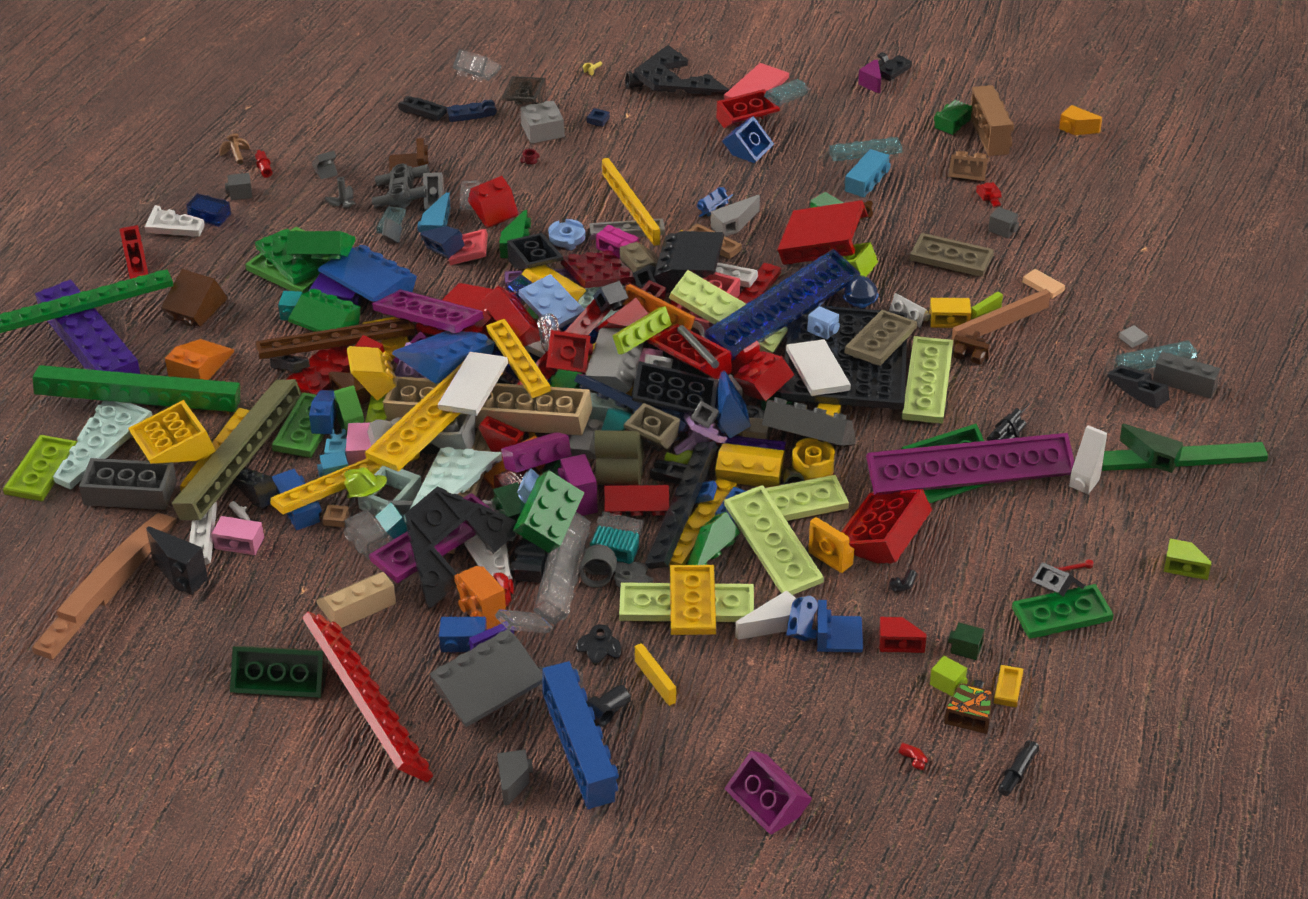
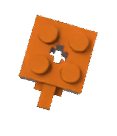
(480, 594)

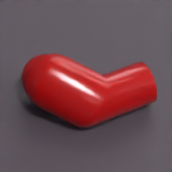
(914, 753)

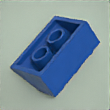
(731, 406)

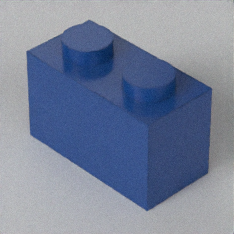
(456, 631)

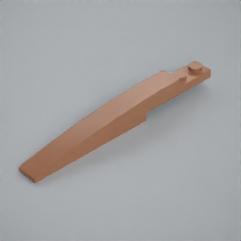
(99, 587)

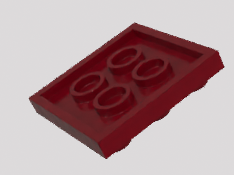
(597, 269)

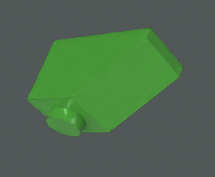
(348, 407)

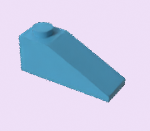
(436, 215)

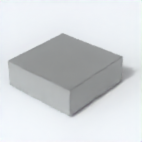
(1133, 336)

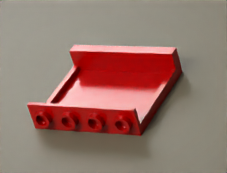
(819, 230)
(470, 297)

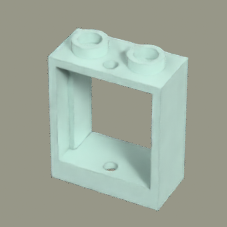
(402, 480)

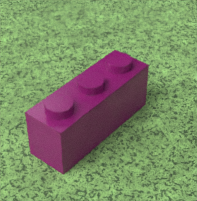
(536, 452)

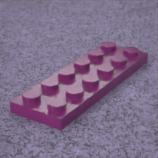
(428, 311)
(397, 557)

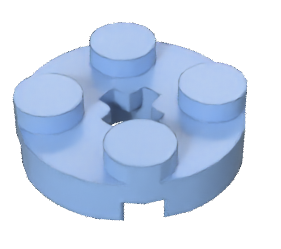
(567, 233)

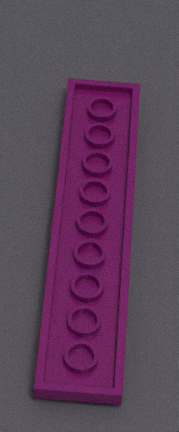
(970, 463)

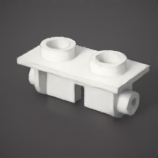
(914, 311)

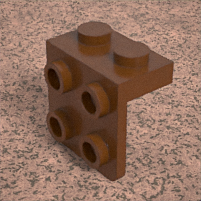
(413, 159)

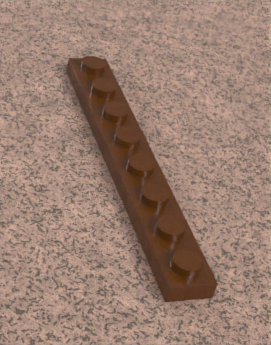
(333, 338)

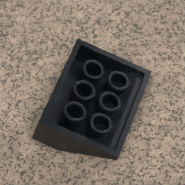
(685, 252)
(672, 388)

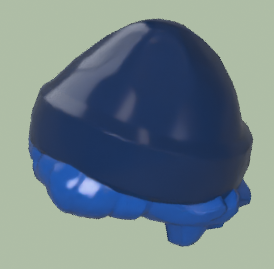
(860, 292)

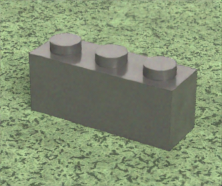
(1186, 374)

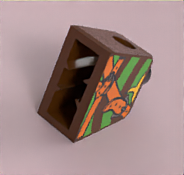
(970, 707)

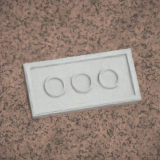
(818, 367)
(473, 383)

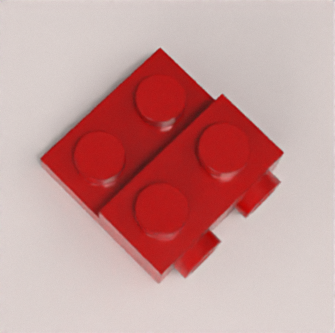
(568, 352)

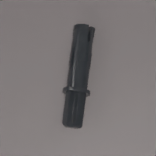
(1014, 774)

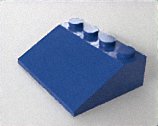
(369, 274)
(443, 352)

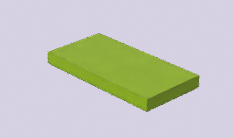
(36, 471)

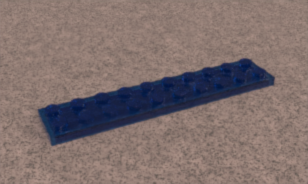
(783, 303)

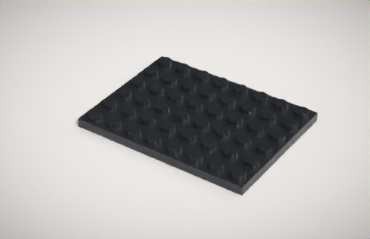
(870, 384)

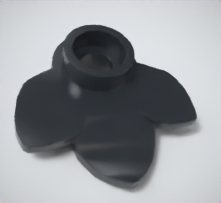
(599, 646)

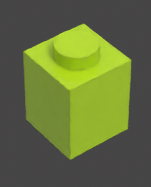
(948, 675)

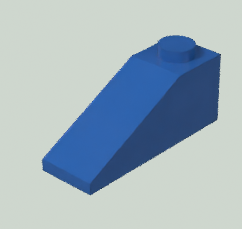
(323, 412)

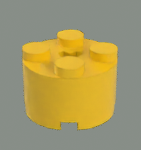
(813, 458)

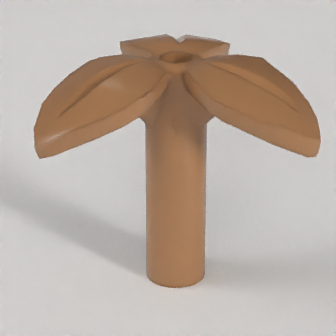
(235, 144)

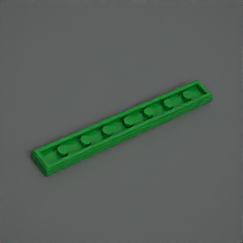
(1191, 456)

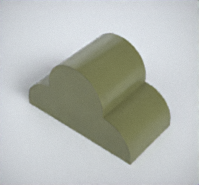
(618, 457)

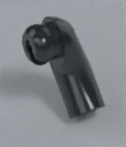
(901, 585)

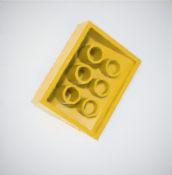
(172, 436)

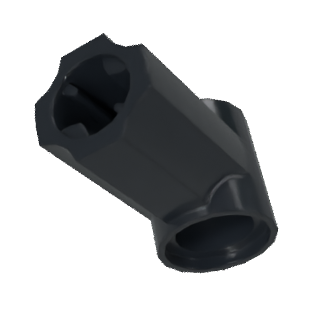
(608, 704)

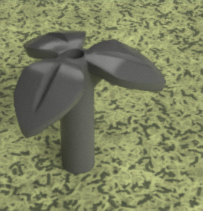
(345, 195)

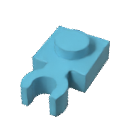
(336, 443)

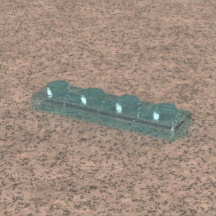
(787, 92)
(859, 149)
(1148, 357)

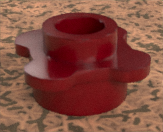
(529, 156)

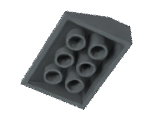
(809, 423)
(486, 677)

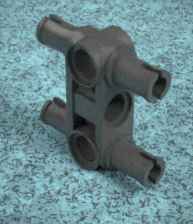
(400, 186)

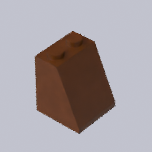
(193, 298)

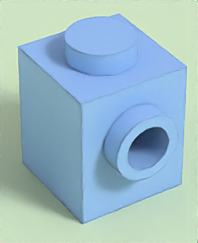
(823, 322)

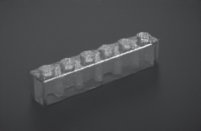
(561, 572)

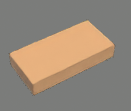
(1041, 281)

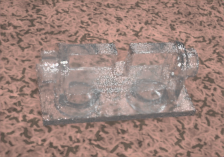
(620, 522)

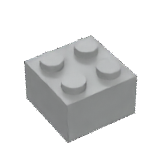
(542, 121)

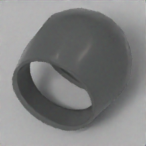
(598, 561)

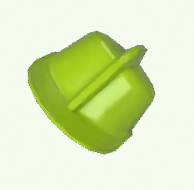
(363, 482)

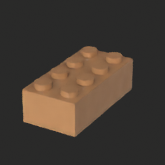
(991, 120)

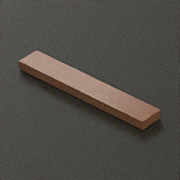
(1004, 315)

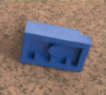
(838, 632)

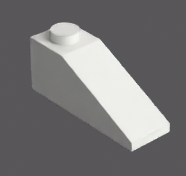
(1089, 460)
(766, 619)

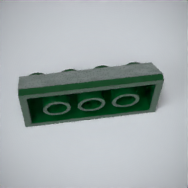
(278, 671)

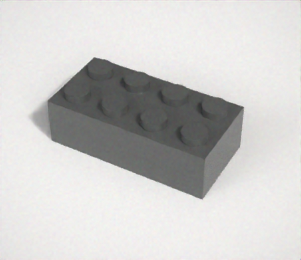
(127, 484)

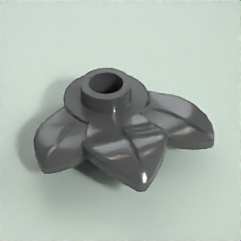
(631, 573)

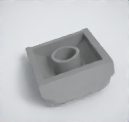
(586, 443)

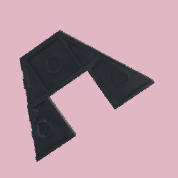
(658, 77)
(434, 520)

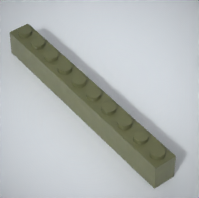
(236, 450)

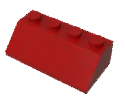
(677, 346)

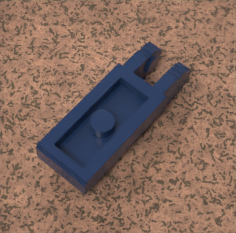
(471, 111)

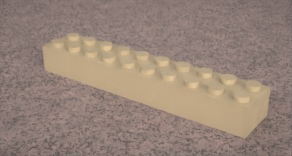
(556, 411)

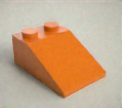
(197, 359)

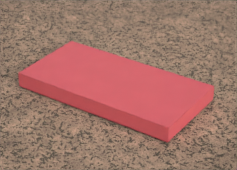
(757, 79)

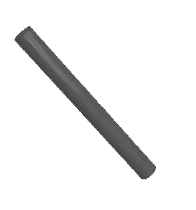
(698, 346)

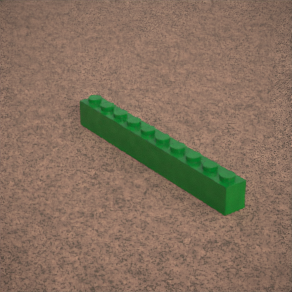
(136, 388)

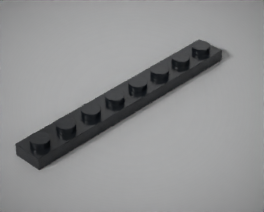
(681, 505)

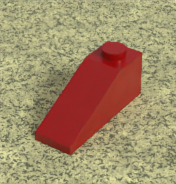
(133, 251)

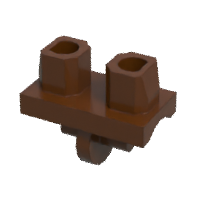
(971, 345)

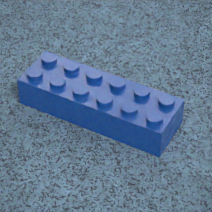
(579, 735)

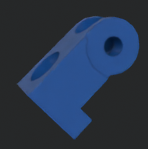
(802, 618)

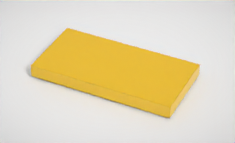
(692, 600)

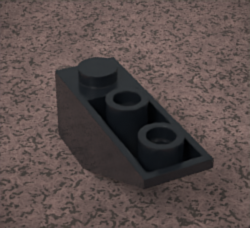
(256, 486)

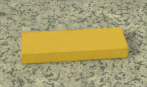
(655, 674)

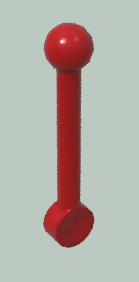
(1088, 564)

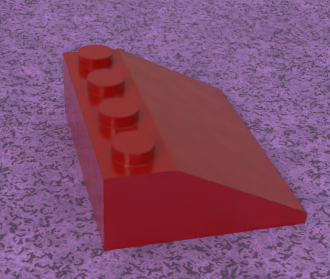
(886, 524)

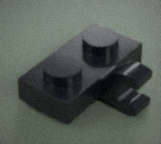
(892, 68)

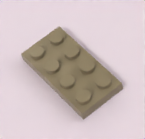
(951, 254)
(880, 337)

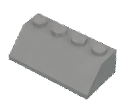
(609, 366)

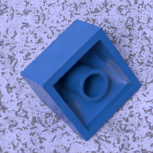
(748, 141)

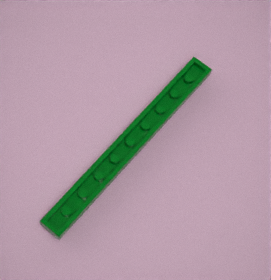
(85, 300)

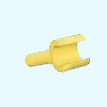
(590, 67)

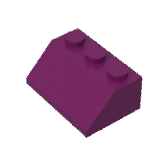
(767, 792)

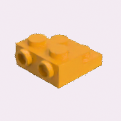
(830, 545)

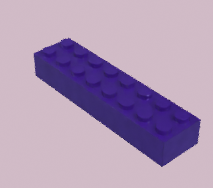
(89, 335)

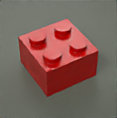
(763, 375)

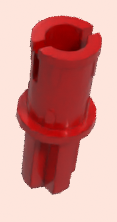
(263, 164)

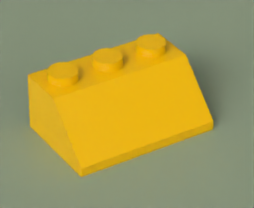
(539, 272)
(372, 369)
(750, 465)

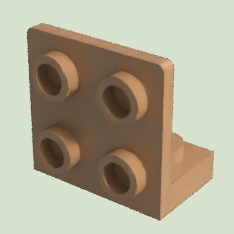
(968, 166)

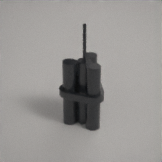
(1009, 426)

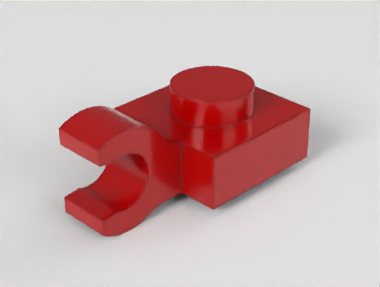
(990, 192)

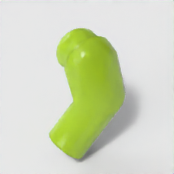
(683, 457)

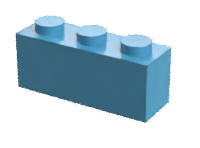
(867, 173)

